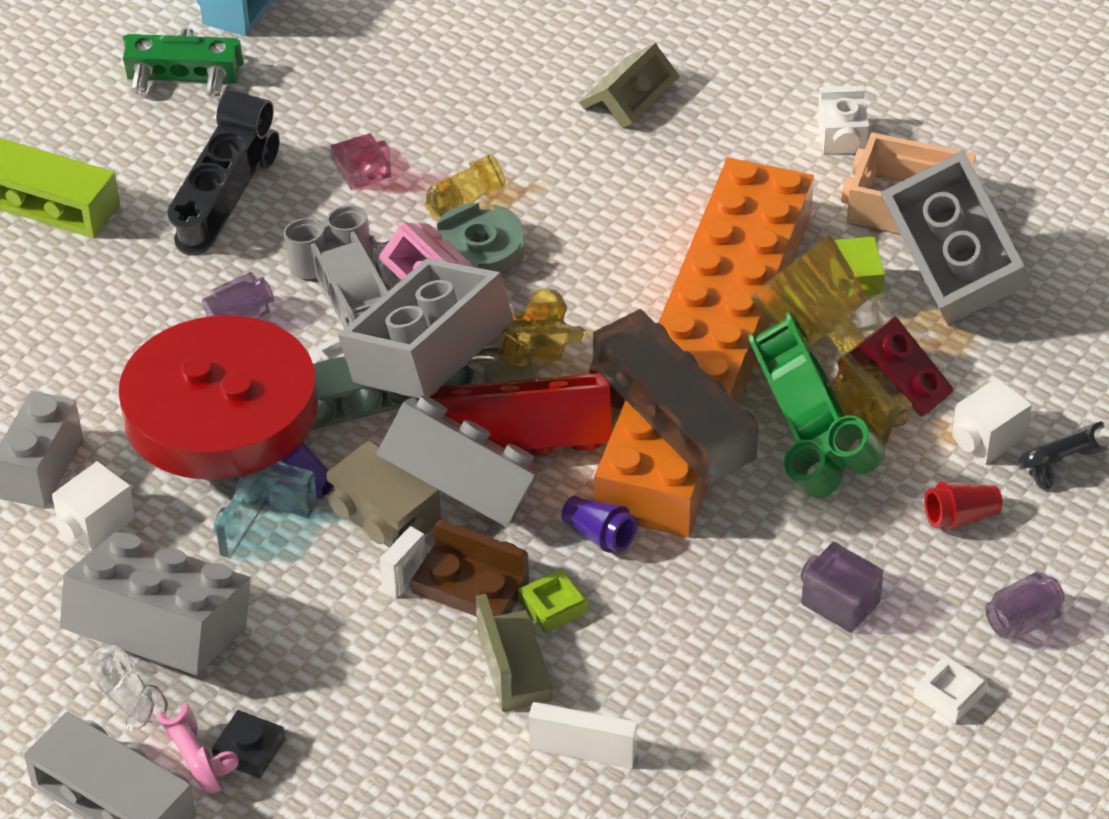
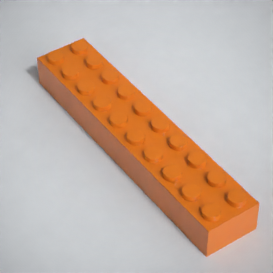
(740, 244)

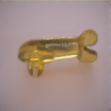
(465, 187)

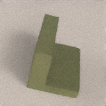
(633, 85)
(512, 657)

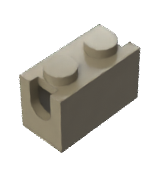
(382, 496)

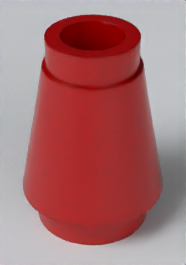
(960, 504)

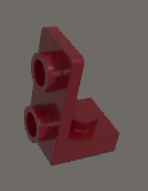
(905, 365)

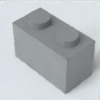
(39, 448)

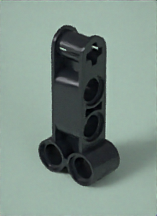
(223, 170)

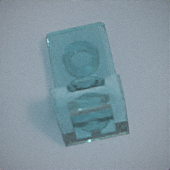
(277, 486)

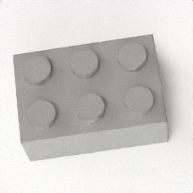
(956, 237)
(426, 328)
(155, 602)

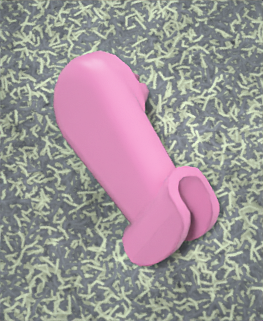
(204, 768)

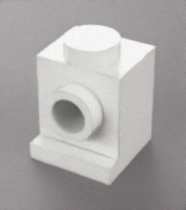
(842, 119)

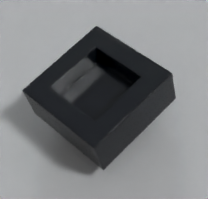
(252, 740)

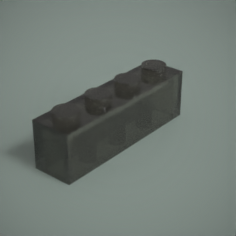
(675, 396)

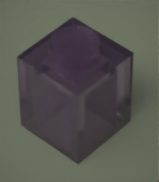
(841, 586)

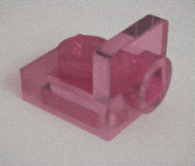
(362, 160)

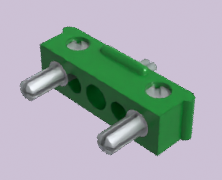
(182, 59)

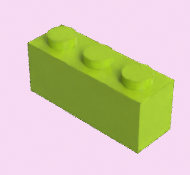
(56, 189)

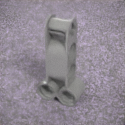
(338, 257)

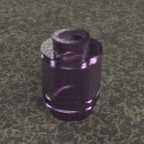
(240, 297)
(1025, 605)

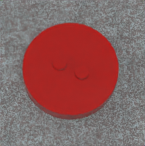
(218, 397)

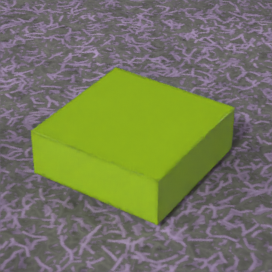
(553, 600)

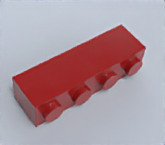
(536, 411)

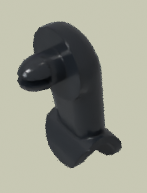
(1041, 457)

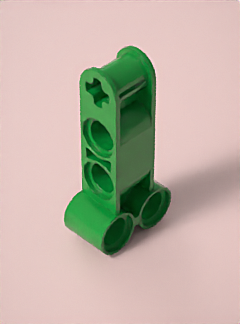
(813, 412)

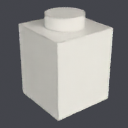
(991, 421)
(93, 506)

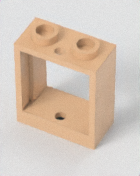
(888, 158)

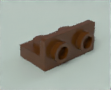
(468, 566)

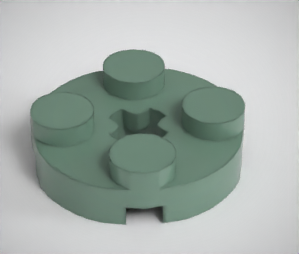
(499, 227)

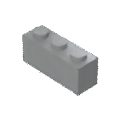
(459, 459)
(103, 777)

